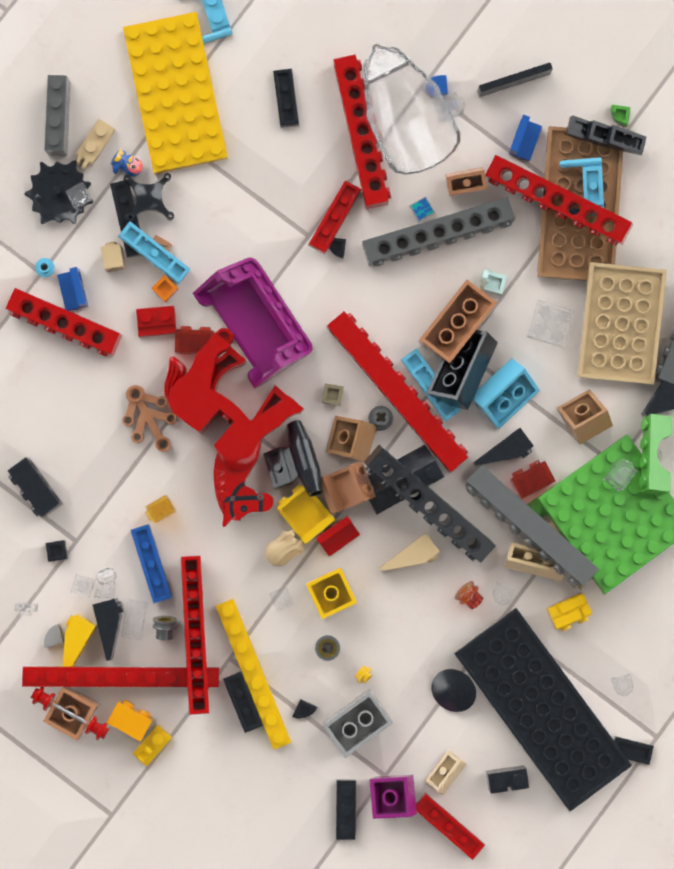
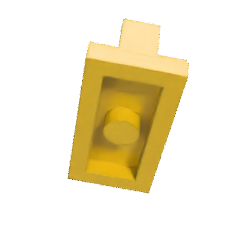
(152, 745)

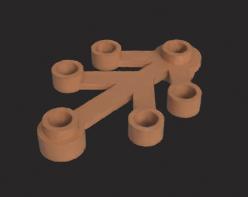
(147, 415)

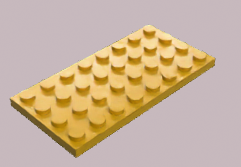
(175, 92)

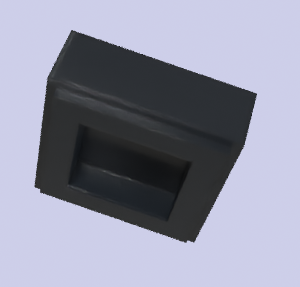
(56, 550)

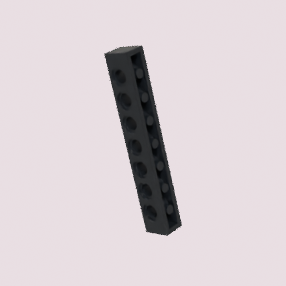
(482, 545)

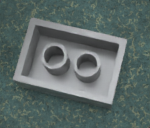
(357, 723)

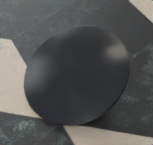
(453, 690)

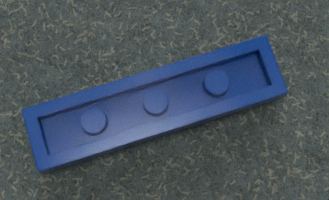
(151, 563)

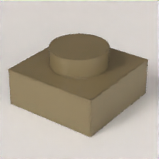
(332, 394)

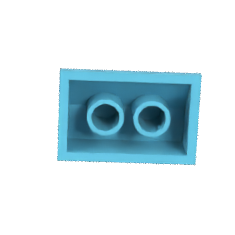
(505, 393)

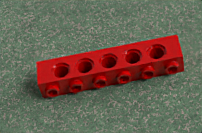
(20, 299)

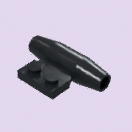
(296, 461)

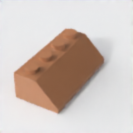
(457, 321)

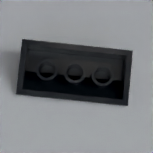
(459, 380)
(419, 463)

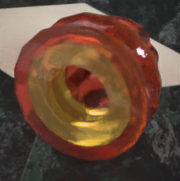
(469, 595)

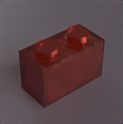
(191, 341)
(532, 479)

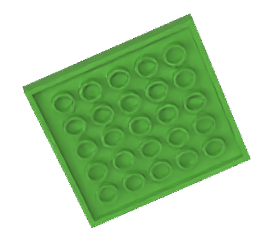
(611, 526)

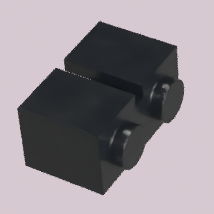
(513, 777)

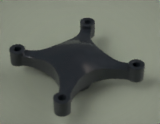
(148, 197)

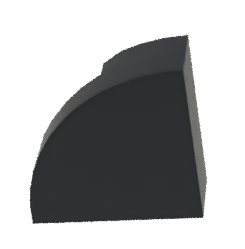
(338, 247)
(304, 709)

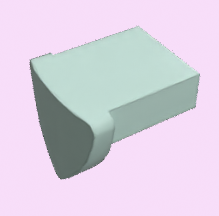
(492, 282)

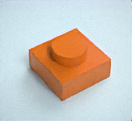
(165, 288)

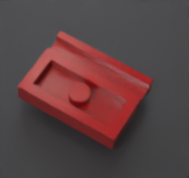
(156, 321)

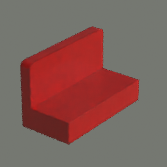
(338, 536)

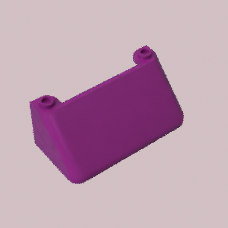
(256, 318)

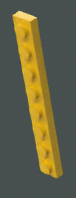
(253, 674)

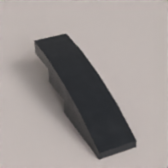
(605, 135)

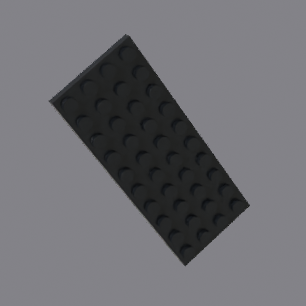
(543, 709)

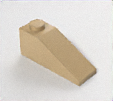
(416, 553)

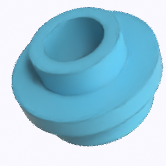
(50, 270)

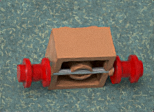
(70, 712)

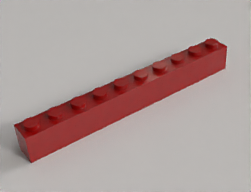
(397, 392)

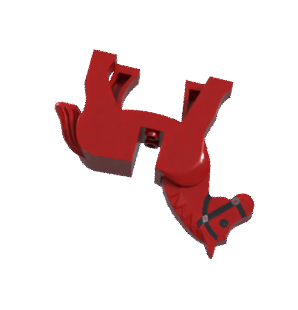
(238, 449)

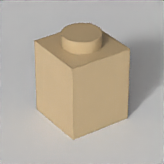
(113, 257)

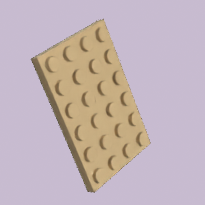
(621, 323)

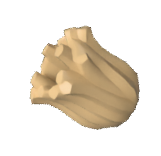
(283, 548)

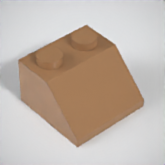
(585, 416)
(351, 438)

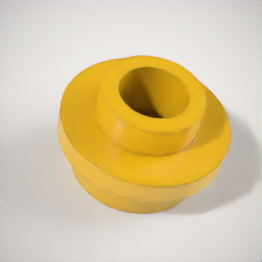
(363, 674)

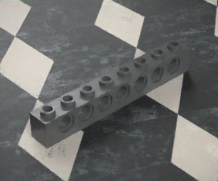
(500, 207)

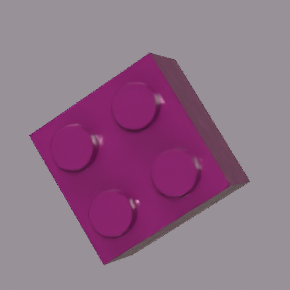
(393, 796)

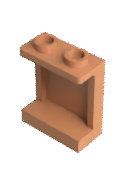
(347, 487)

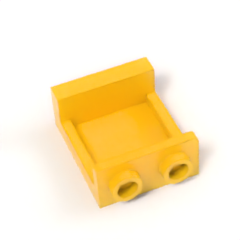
(304, 514)

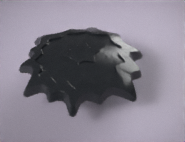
(50, 190)

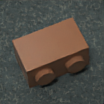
(466, 181)

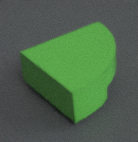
(620, 114)

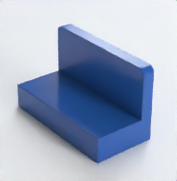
(525, 139)
(72, 289)

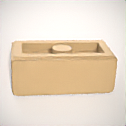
(445, 772)

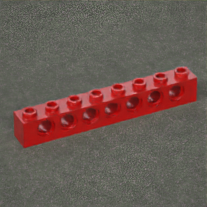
(343, 67)
(500, 166)
(194, 635)

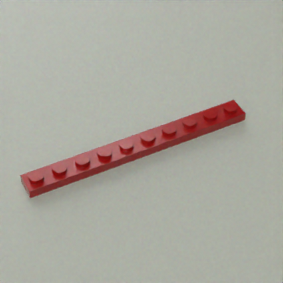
(110, 676)

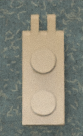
(94, 144)

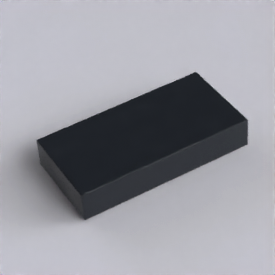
(635, 750)

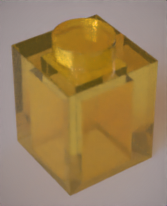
(160, 509)

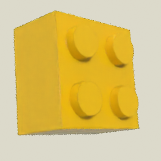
(331, 593)

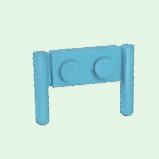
(217, 20)
(591, 179)

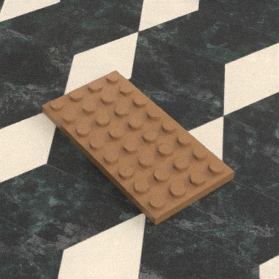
(563, 246)

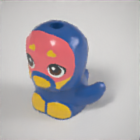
(128, 163)

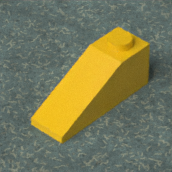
(76, 638)

